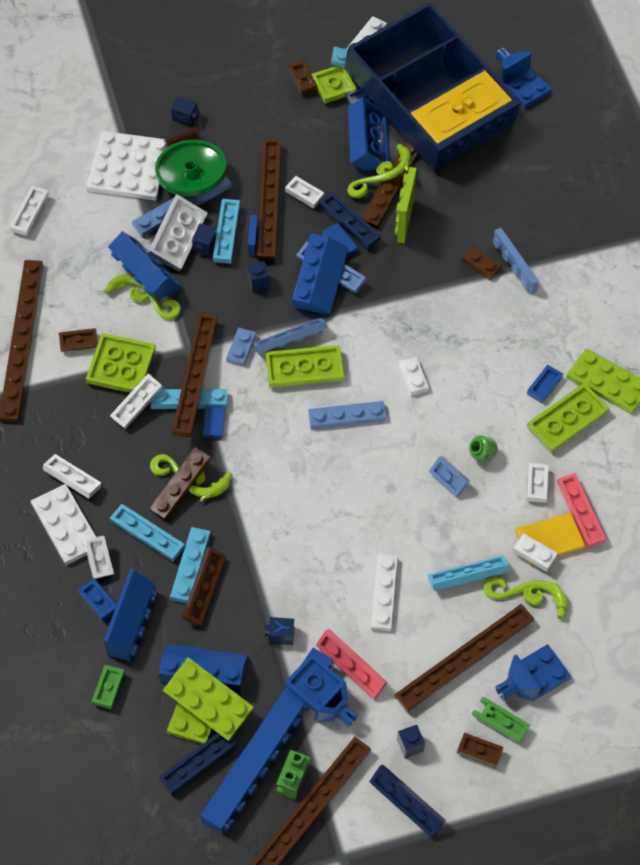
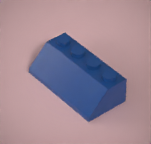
(367, 135)
(144, 266)
(319, 275)
(130, 617)
(224, 666)

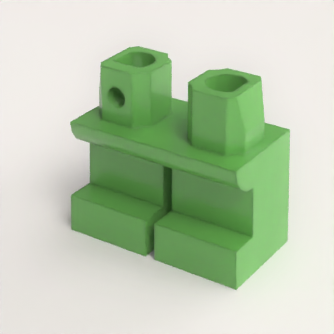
(293, 775)

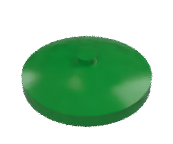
(190, 168)

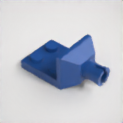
(521, 77)
(534, 675)
(321, 691)

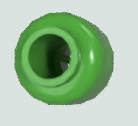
(483, 448)

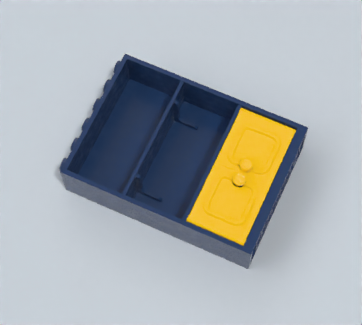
(431, 85)

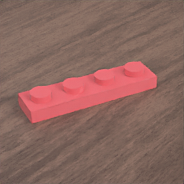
(581, 510)
(351, 663)

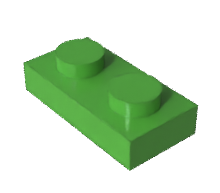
(108, 687)

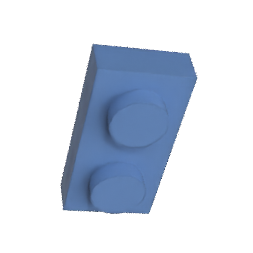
(241, 347)
(449, 476)

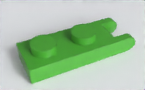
(502, 720)

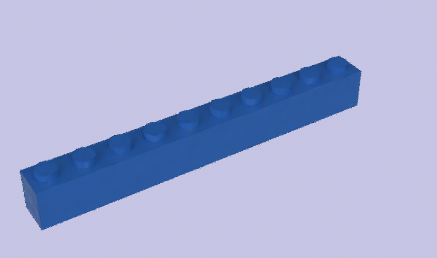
(256, 757)

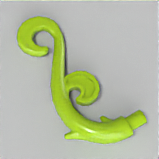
(385, 172)
(138, 297)
(205, 493)
(527, 588)

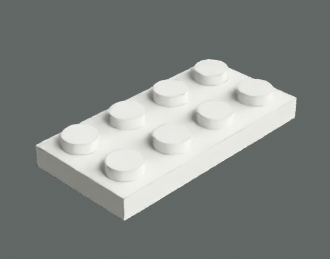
(176, 233)
(63, 523)

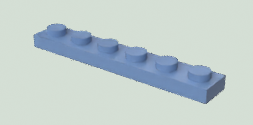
(153, 219)

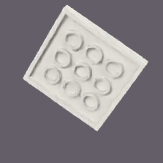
(126, 166)

